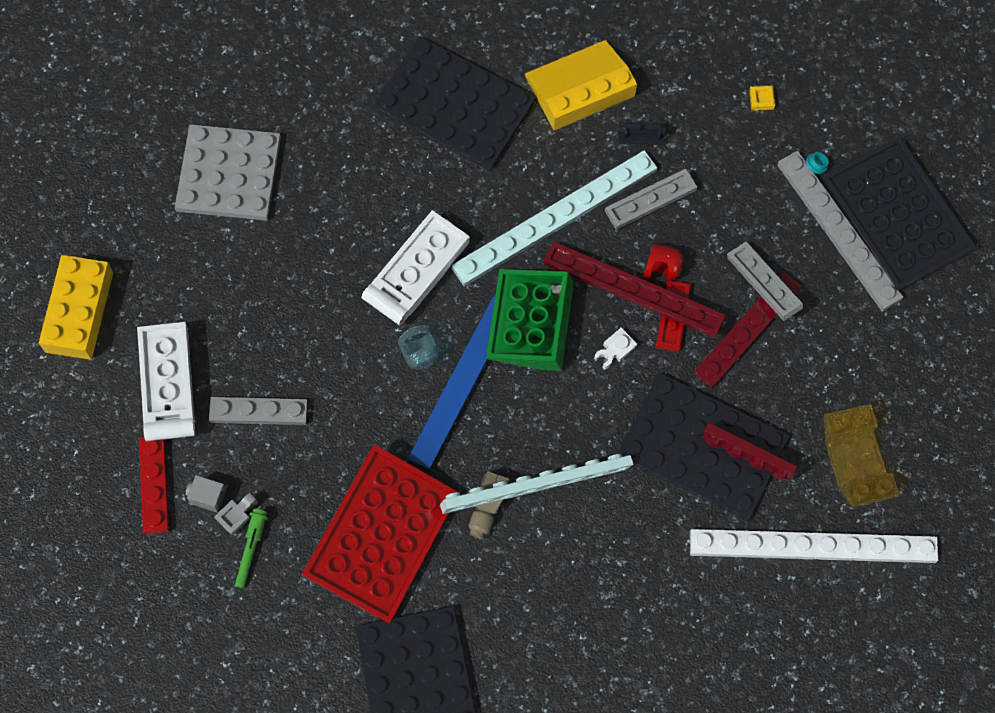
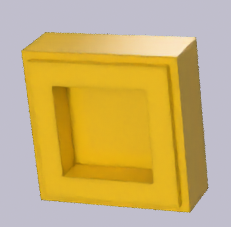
(762, 98)

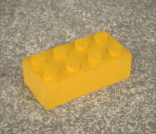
(76, 307)

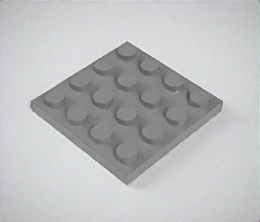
(228, 172)

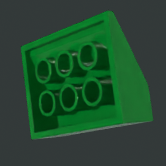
(530, 318)

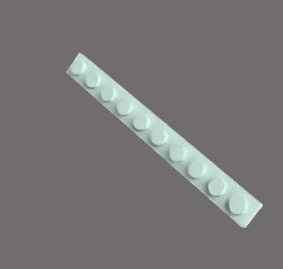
(553, 218)

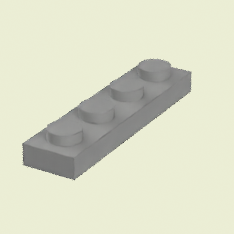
(650, 199)
(765, 281)
(258, 411)

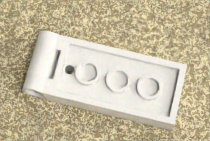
(416, 268)
(166, 381)

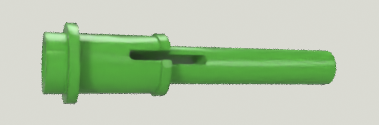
(256, 523)

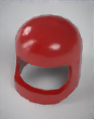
(664, 260)

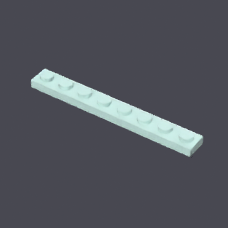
(526, 485)

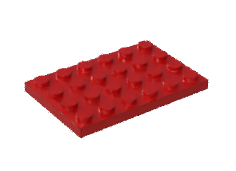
(379, 534)

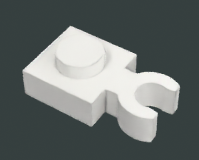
(616, 346)

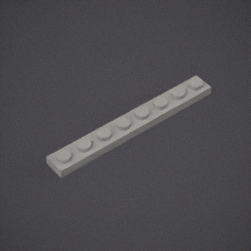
(840, 231)

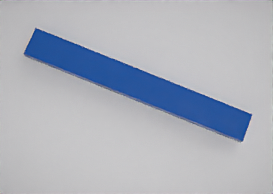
(454, 395)

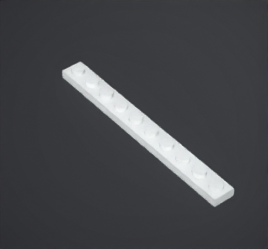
(813, 546)

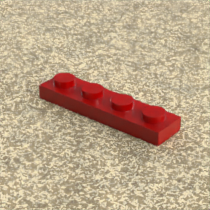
(153, 486)

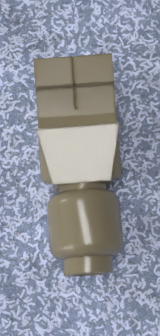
(482, 518)

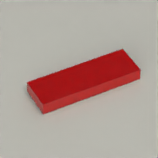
(670, 331)

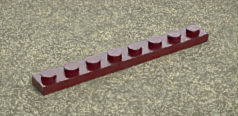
(634, 289)

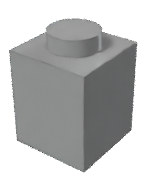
(205, 493)

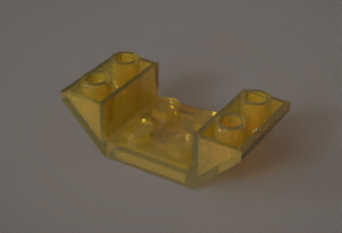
(857, 456)

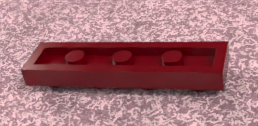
(756, 456)

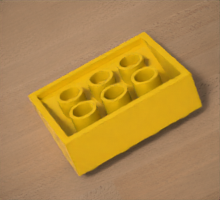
(581, 84)

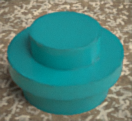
(817, 162)

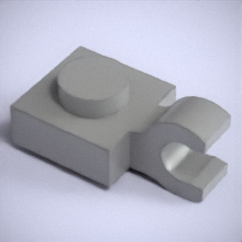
(233, 515)

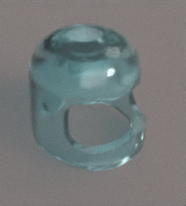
(419, 353)

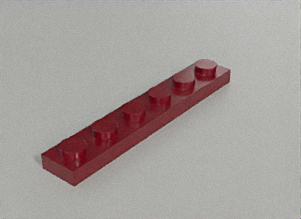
(740, 338)

